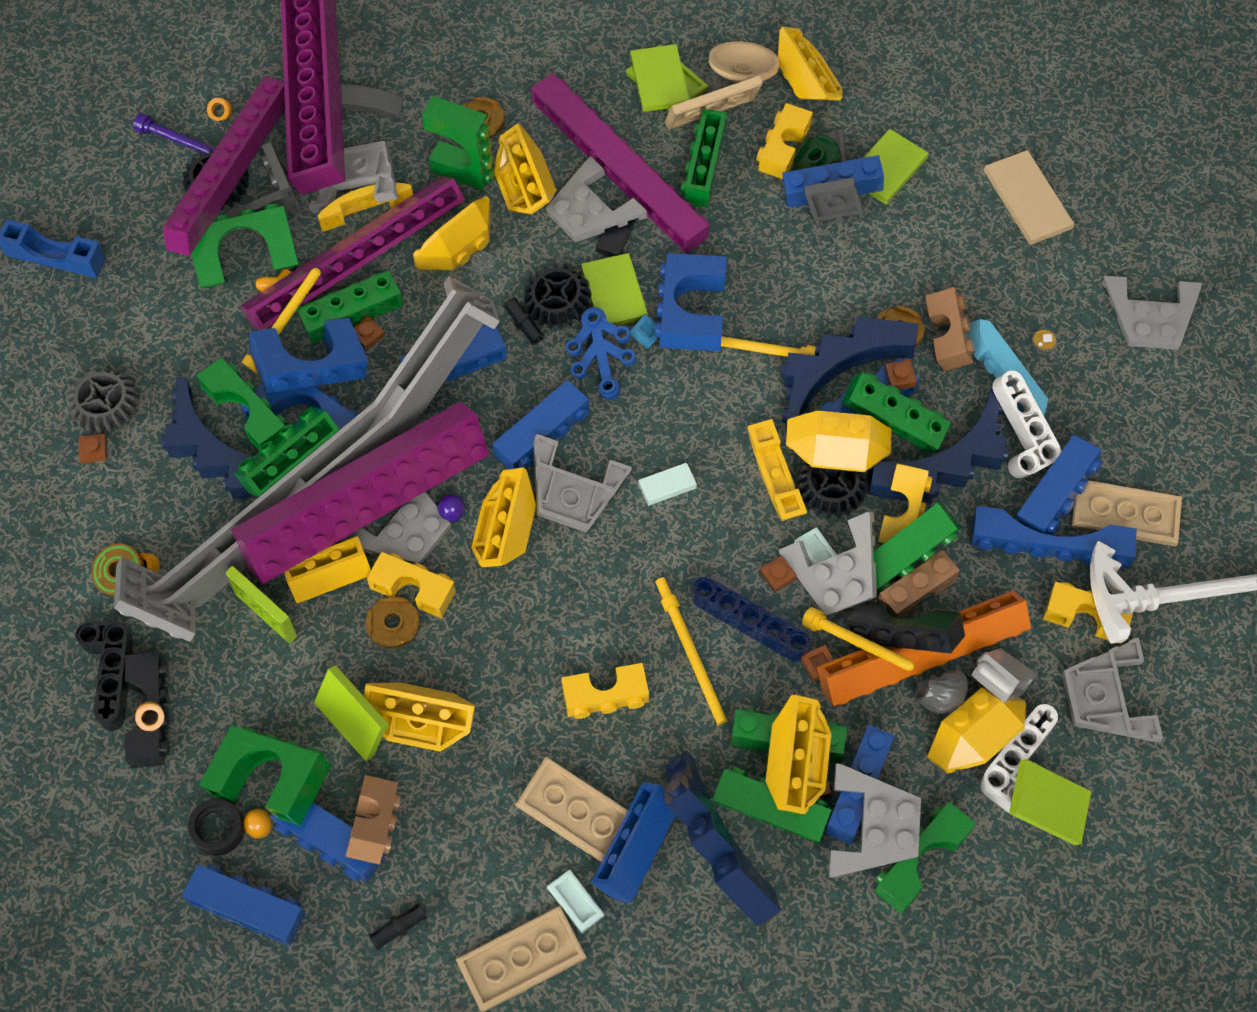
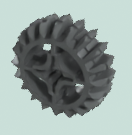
(91, 411)

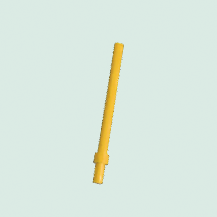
(671, 606)

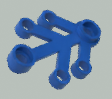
(600, 348)

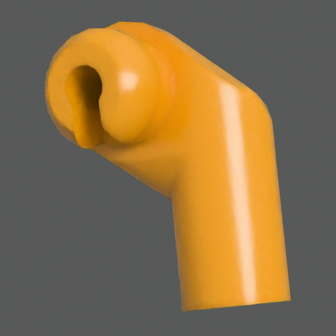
(265, 282)

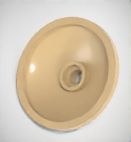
(743, 60)

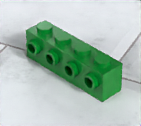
(705, 158)
(355, 302)
(901, 414)
(286, 451)
(914, 543)
(754, 730)
(755, 801)

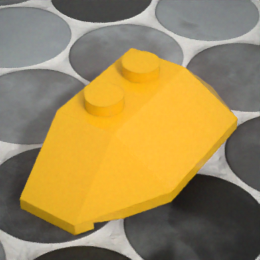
(806, 67)
(522, 172)
(457, 239)
(839, 440)
(505, 519)
(421, 714)
(977, 731)
(798, 755)

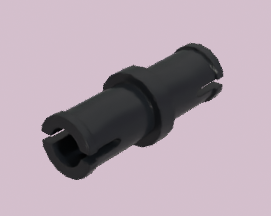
(523, 321)
(397, 926)

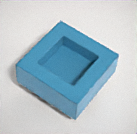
(644, 331)

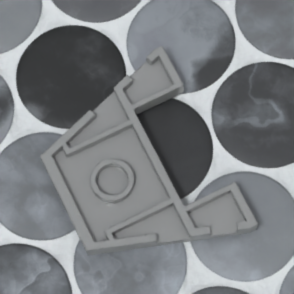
(363, 166)
(583, 212)
(1152, 322)
(567, 496)
(410, 533)
(842, 579)
(1098, 698)
(888, 824)

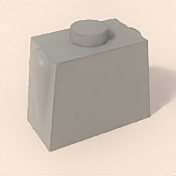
(1003, 674)

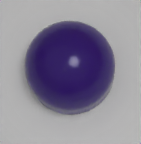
(451, 508)

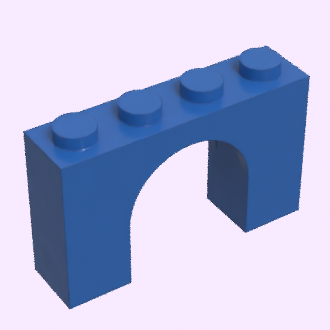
(678, 327)
(284, 372)
(309, 396)

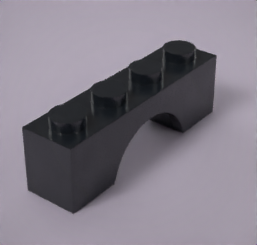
(933, 632)
(146, 675)

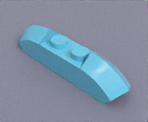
(1000, 359)

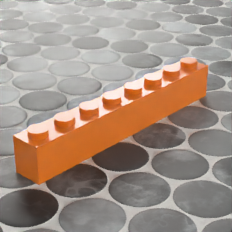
(865, 672)

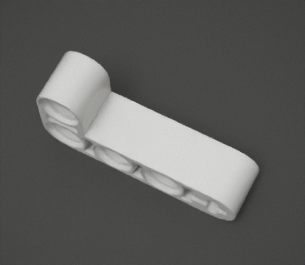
(1021, 423)
(1018, 751)

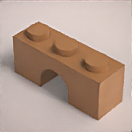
(954, 347)
(927, 579)
(369, 836)

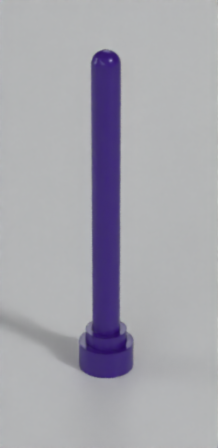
(144, 124)

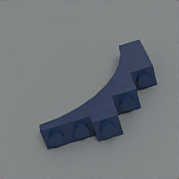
(866, 342)
(191, 438)
(955, 465)
(710, 837)

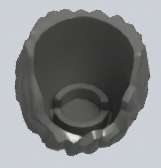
(942, 693)

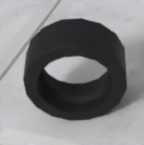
(203, 810)

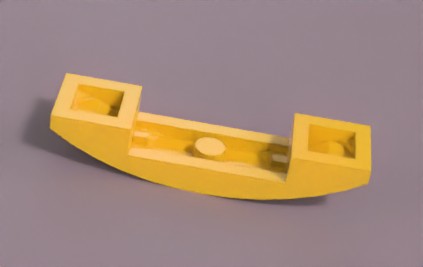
(354, 201)
(775, 471)

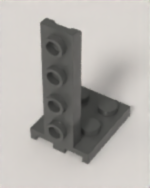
(283, 196)
(835, 198)

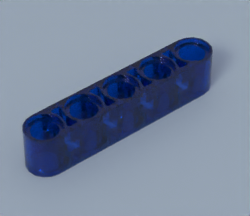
(743, 608)

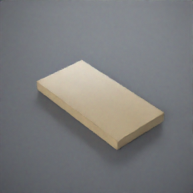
(717, 100)
(1028, 197)
(1151, 512)
(572, 808)
(521, 959)

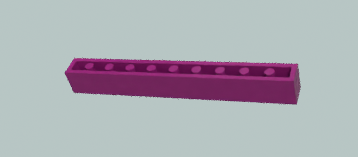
(620, 163)
(224, 167)
(356, 250)

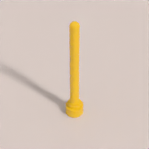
(289, 310)
(765, 347)
(816, 620)

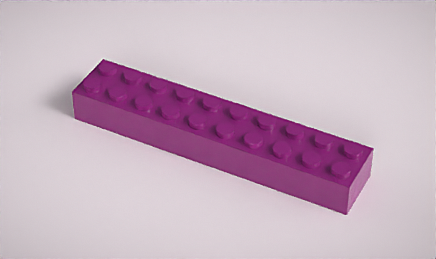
(312, 94)
(360, 492)

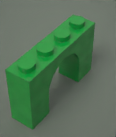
(470, 130)
(270, 223)
(245, 750)

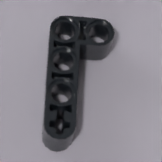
(107, 675)

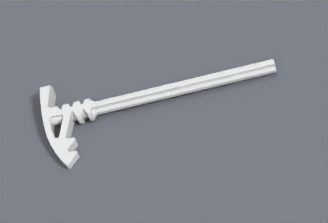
(1138, 599)

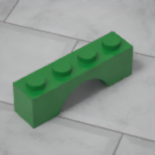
(224, 385)
(946, 831)

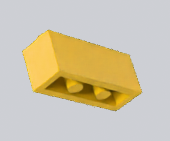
(328, 570)

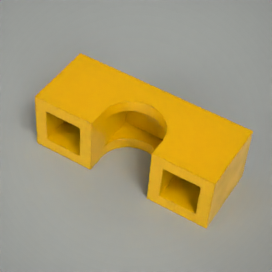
(790, 125)
(912, 483)
(393, 572)
(1067, 601)
(584, 699)

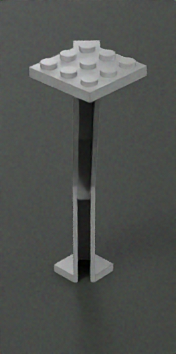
(172, 598)

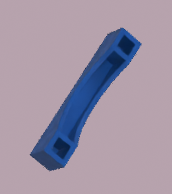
(999, 530)

